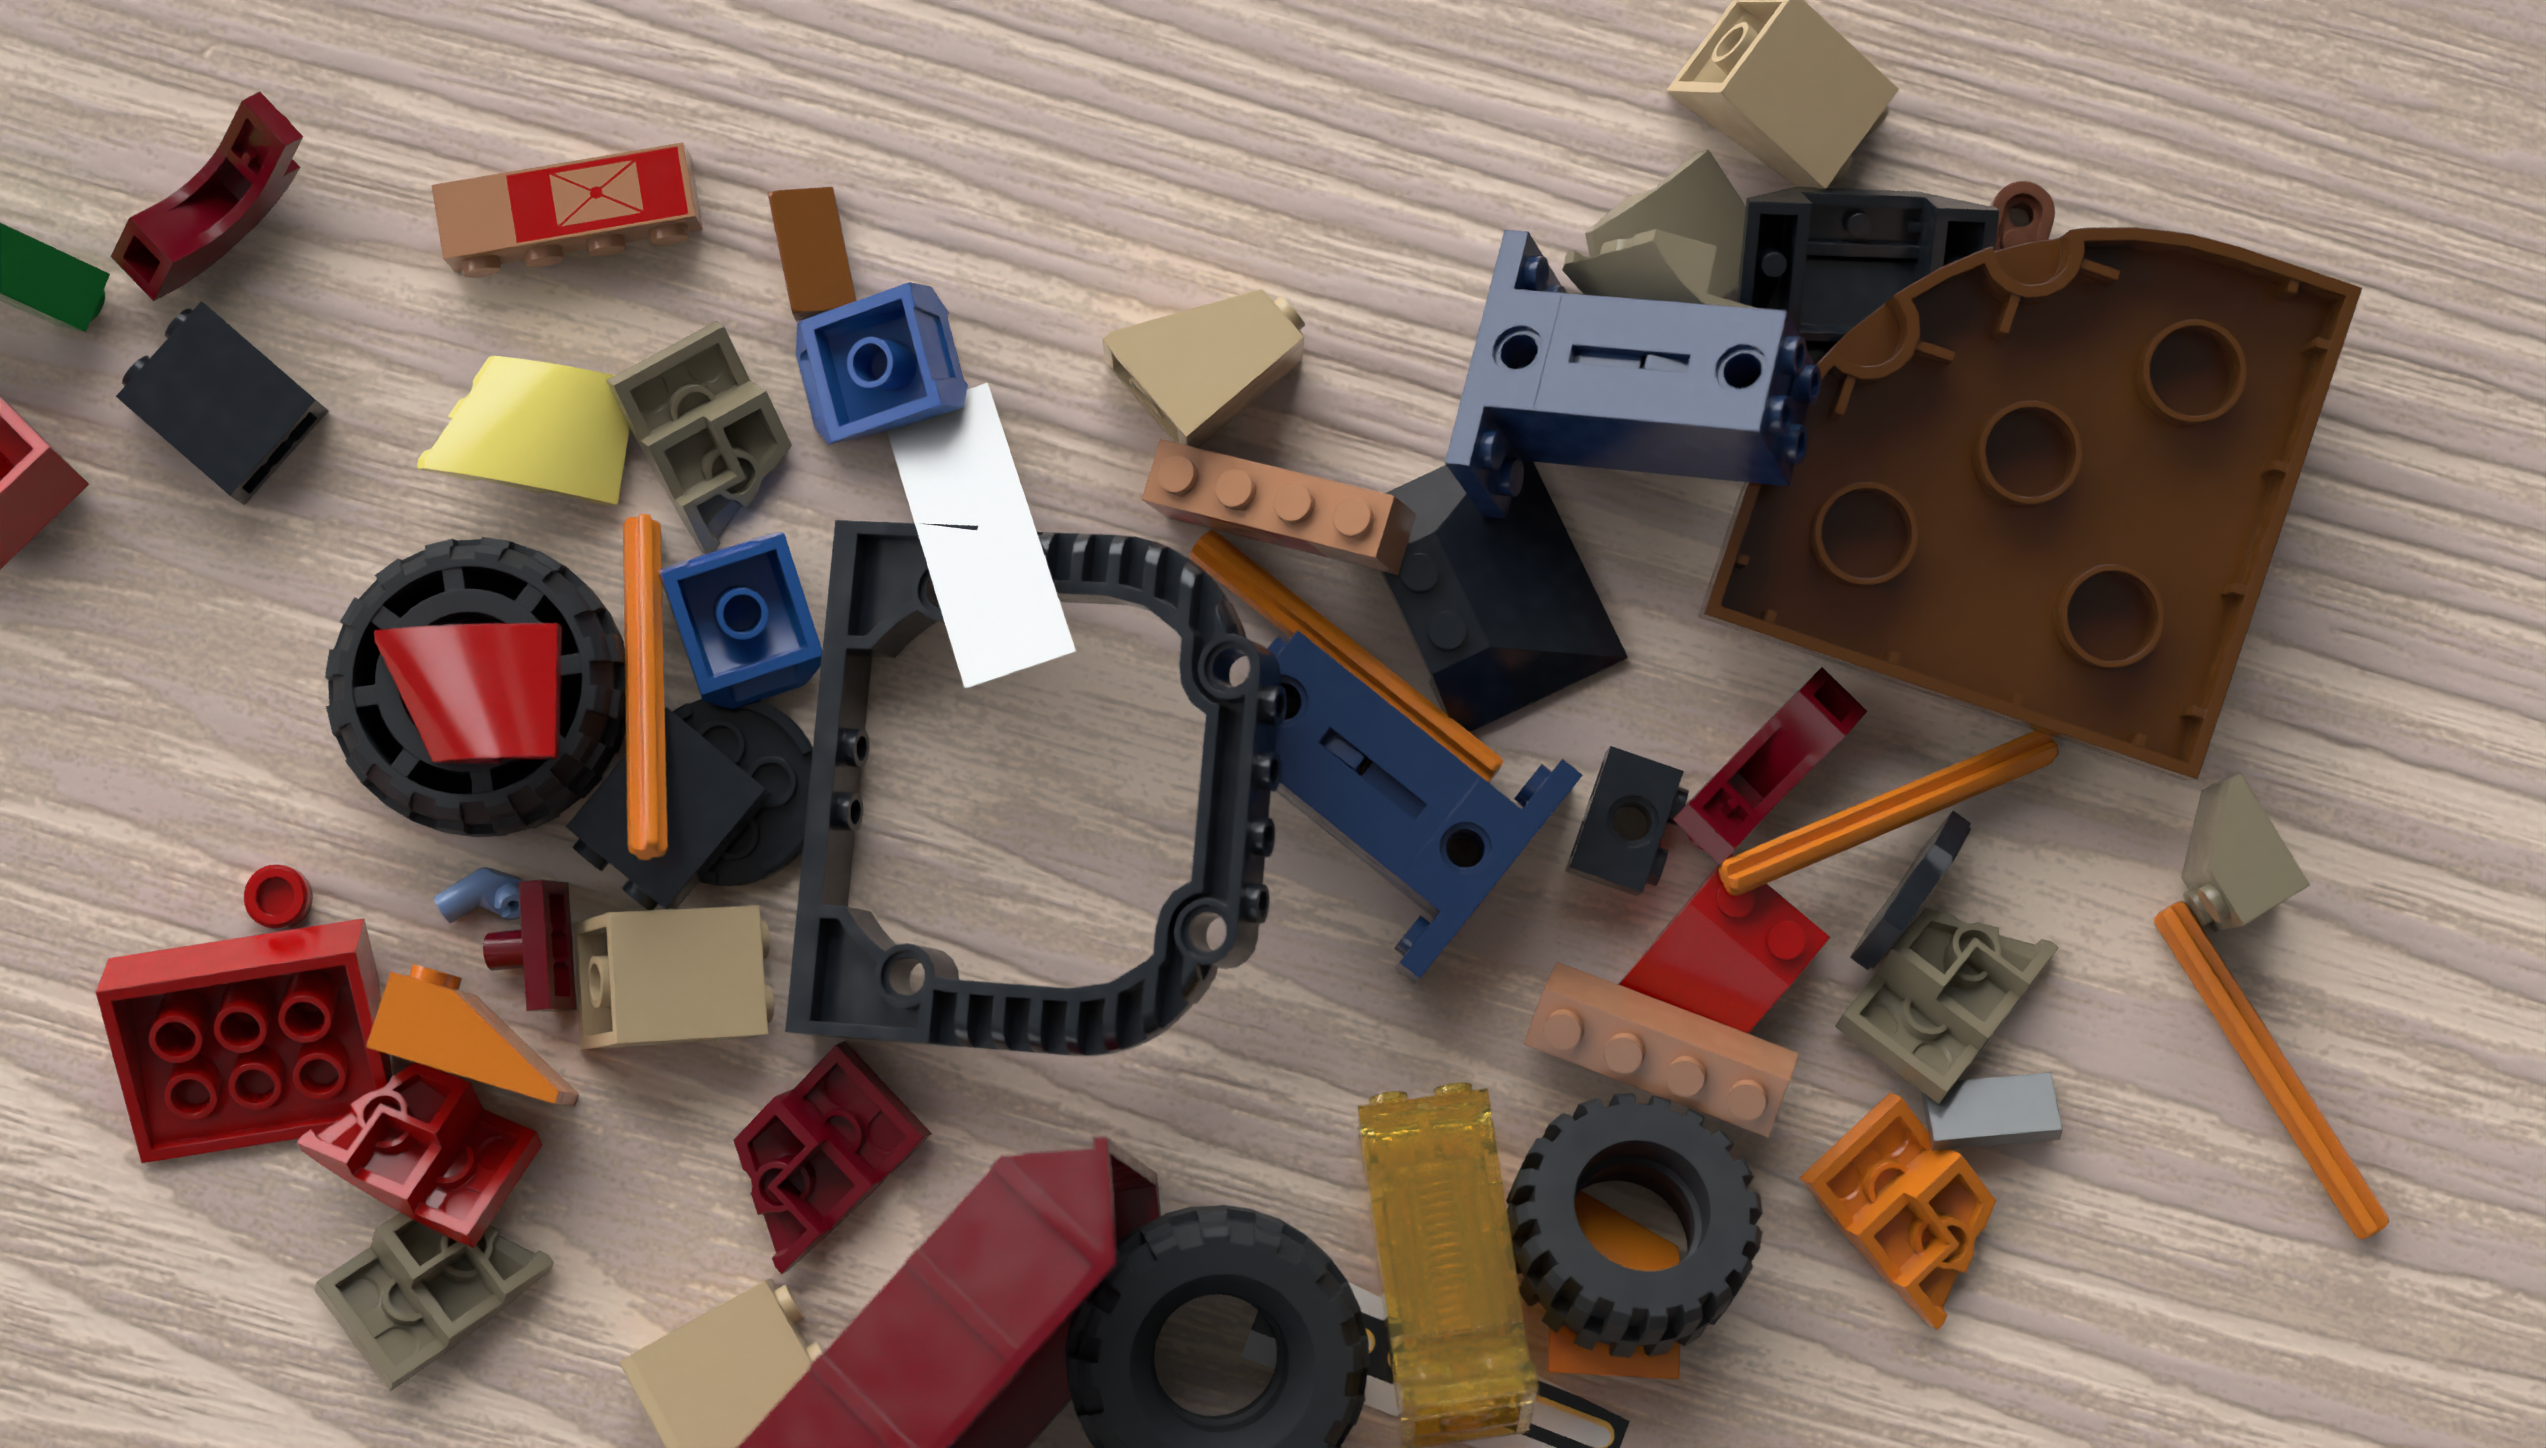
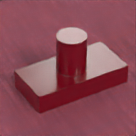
(539, 947)

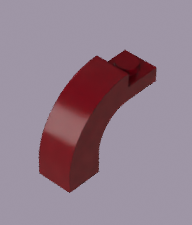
(216, 206)
(1769, 765)

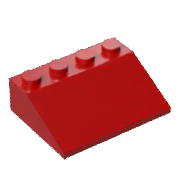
(243, 1037)

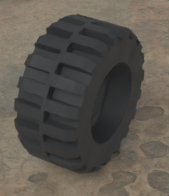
(1679, 1164)

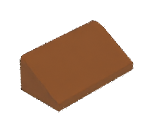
(812, 250)

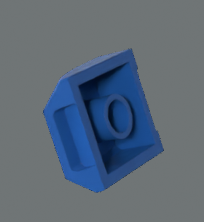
(879, 363)
(744, 621)

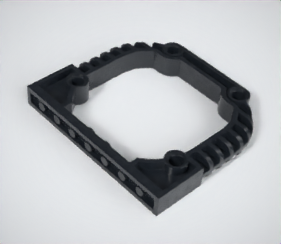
(846, 968)

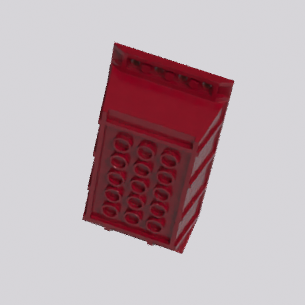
(978, 1317)

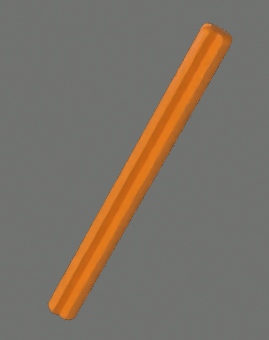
(1292, 614)
(644, 688)
(1887, 812)
(2271, 1070)

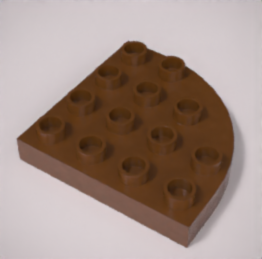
(2050, 485)

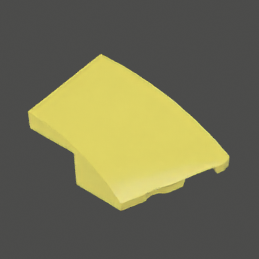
(536, 431)

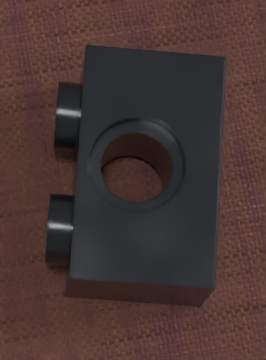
(1598, 849)

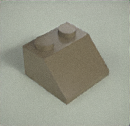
(2236, 859)

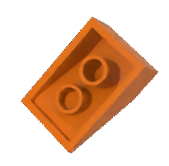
(455, 1031)

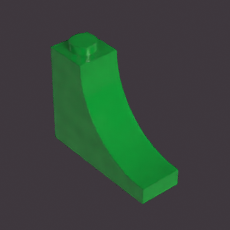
(49, 281)

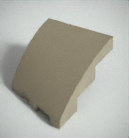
(1690, 203)
(1648, 268)
(702, 428)
(1941, 998)
(424, 1293)

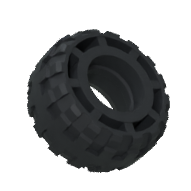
(467, 586)
(1231, 1253)

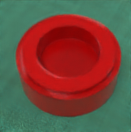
(278, 897)

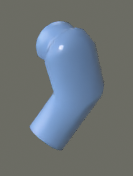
(482, 889)

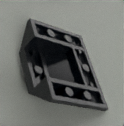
(1847, 251)
(1497, 600)

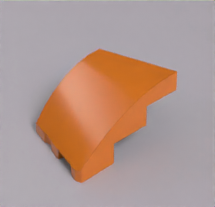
(1903, 1204)
(1631, 1247)

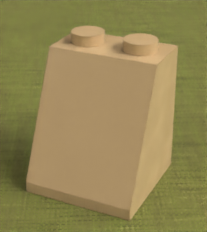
(1785, 89)
(1206, 361)
(672, 977)
(723, 1369)

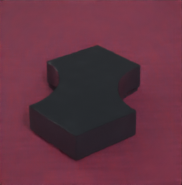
(1911, 891)

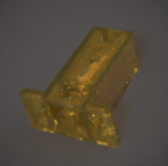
(1445, 1267)

